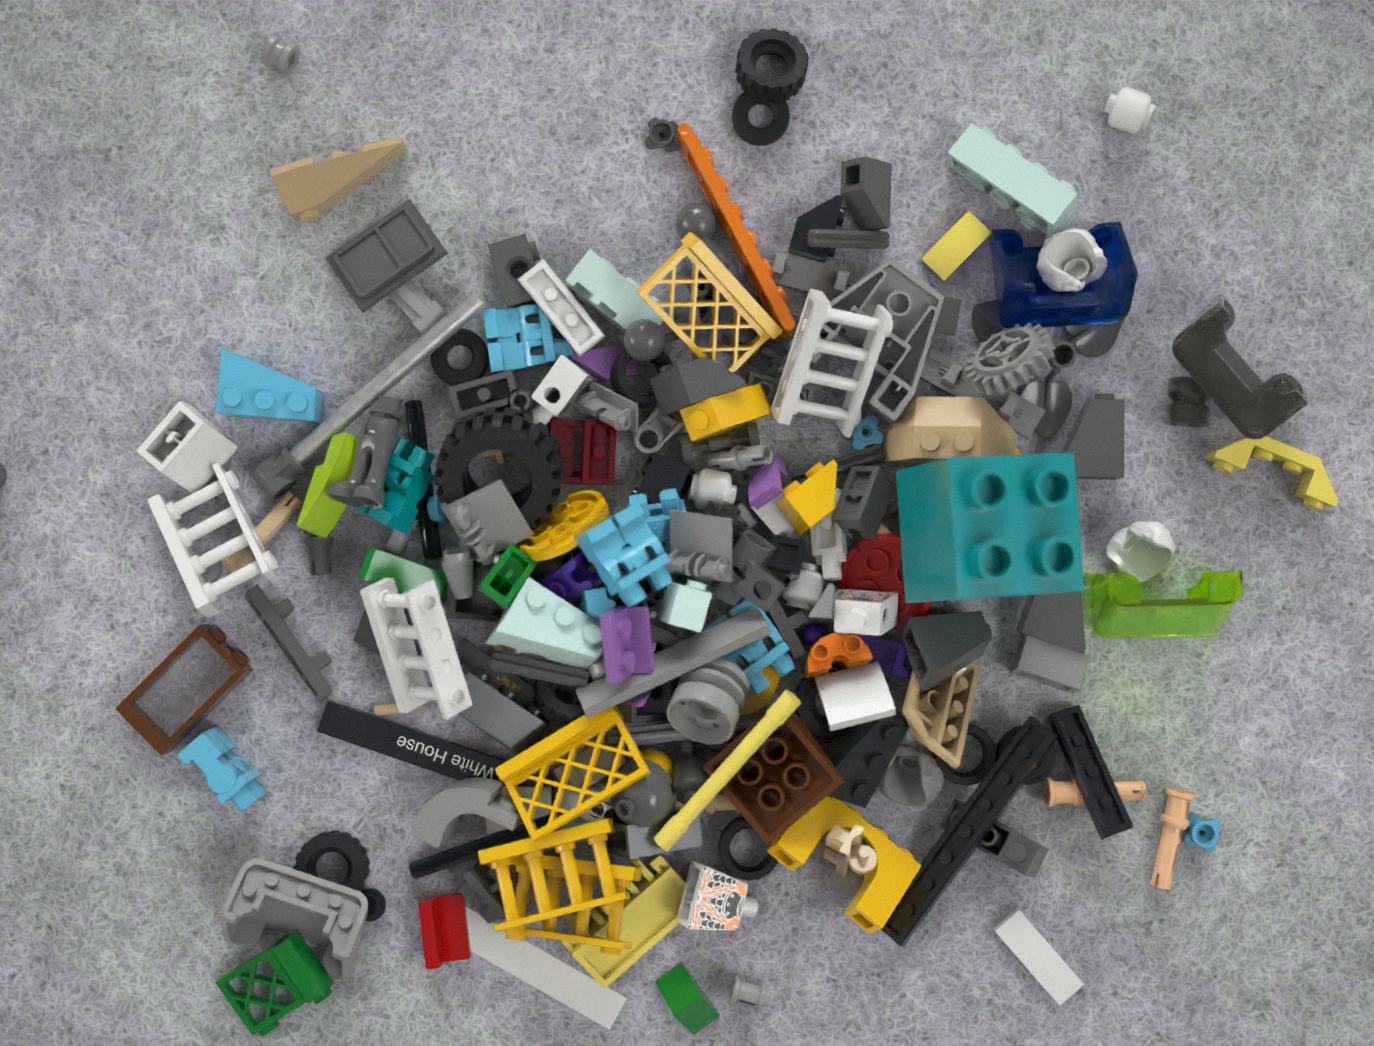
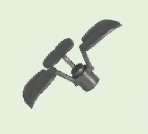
(1055, 396)

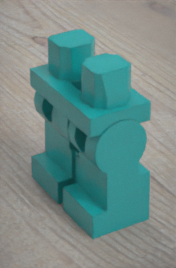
(403, 486)

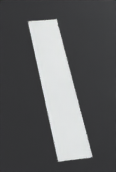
(544, 972)

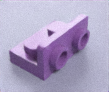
(626, 642)

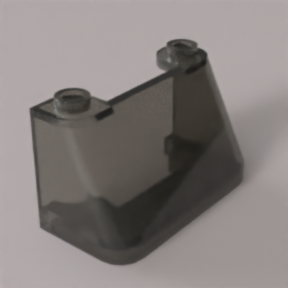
(1228, 380)

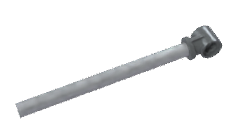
(278, 474)

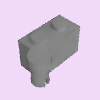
(578, 775)

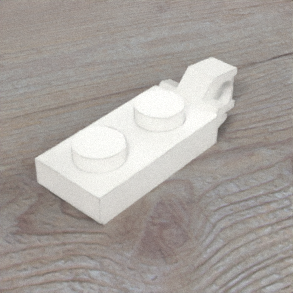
(829, 545)

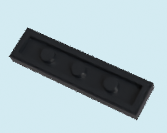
(1090, 772)

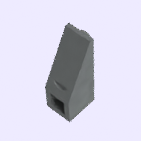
(1006, 845)

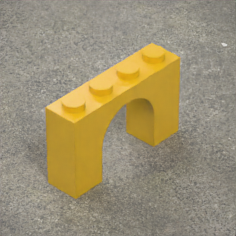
(881, 887)

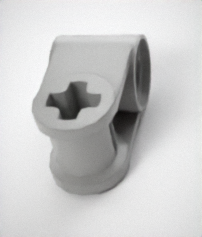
(662, 427)

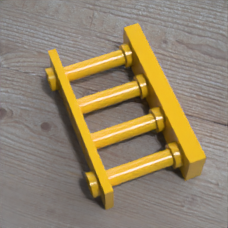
(532, 851)
(588, 875)

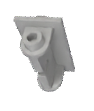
(610, 407)

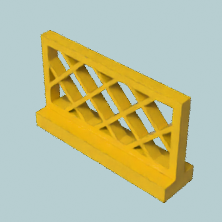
(724, 284)
(552, 750)

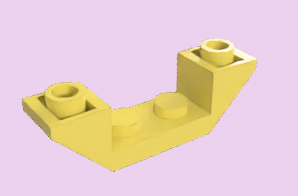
(1314, 485)

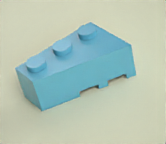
(262, 393)

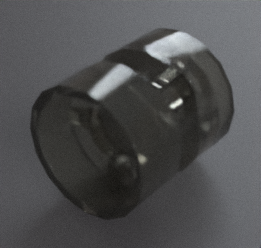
(1187, 404)

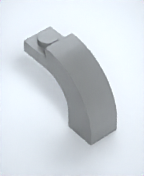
(473, 795)

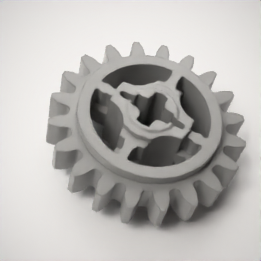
(1009, 359)

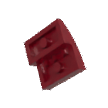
(586, 450)

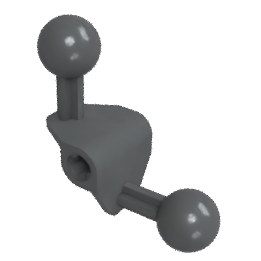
(645, 338)

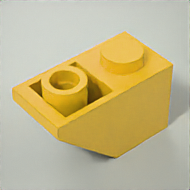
(811, 500)

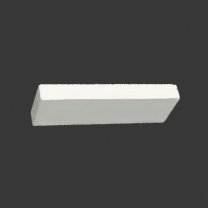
(561, 308)
(1038, 956)

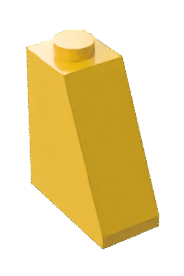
(725, 412)

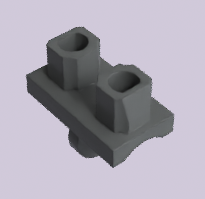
(484, 882)

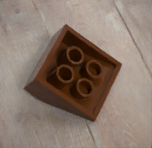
(780, 779)

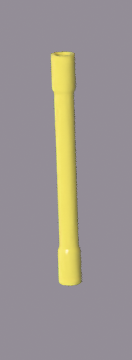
(774, 717)

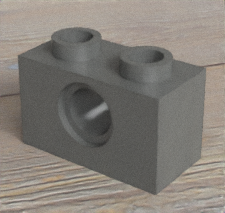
(505, 257)

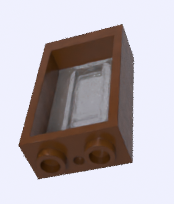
(185, 688)

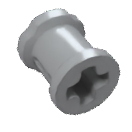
(748, 994)

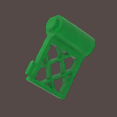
(299, 973)

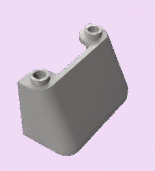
(290, 900)

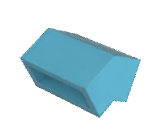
(595, 603)

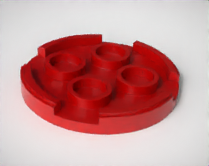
(879, 567)

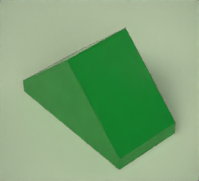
(507, 576)
(686, 999)

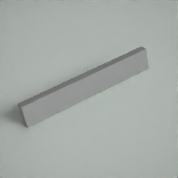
(677, 661)

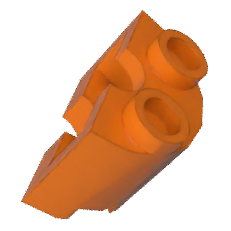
(836, 647)

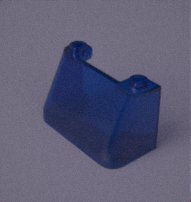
(1027, 299)

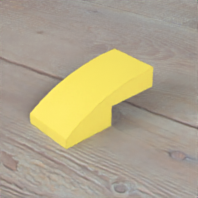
(956, 245)

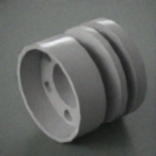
(709, 702)

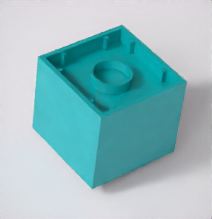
(990, 527)

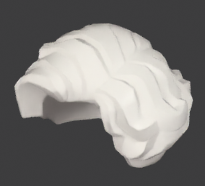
(1070, 260)
(1141, 549)

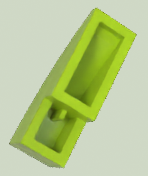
(319, 511)

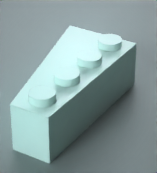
(1014, 181)

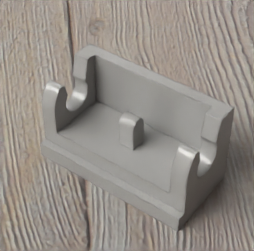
(1050, 664)

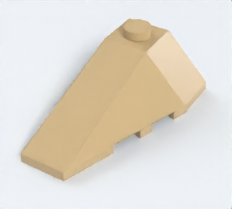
(317, 186)

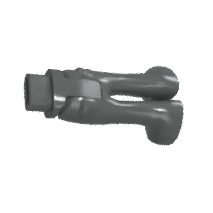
(371, 457)

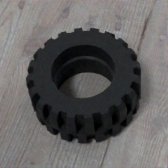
(506, 433)

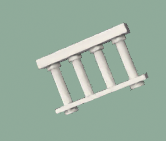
(809, 342)
(193, 566)
(399, 652)

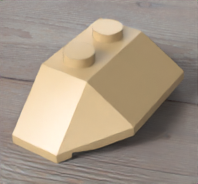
(947, 429)
(942, 713)

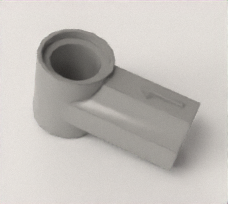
(418, 306)

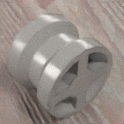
(280, 54)

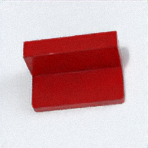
(444, 929)

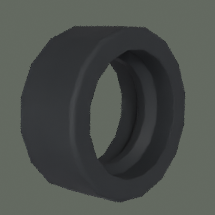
(621, 386)
(976, 775)
(737, 870)

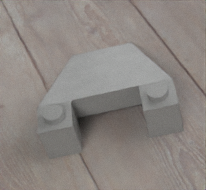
(914, 316)

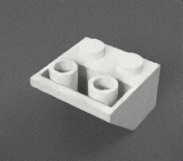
(187, 447)

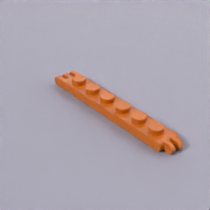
(741, 240)

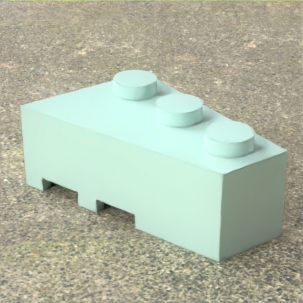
(609, 293)
(683, 605)
(548, 627)

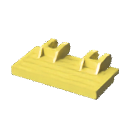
(645, 921)

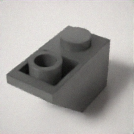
(867, 191)

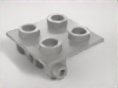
(488, 521)
(700, 546)

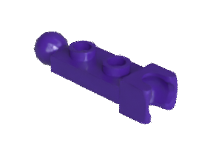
(570, 579)
(886, 652)

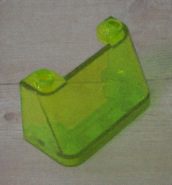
(1121, 612)

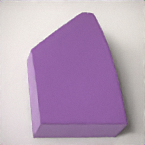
(600, 360)
(767, 482)

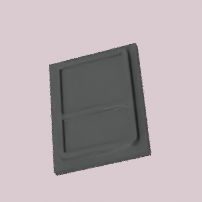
(386, 256)

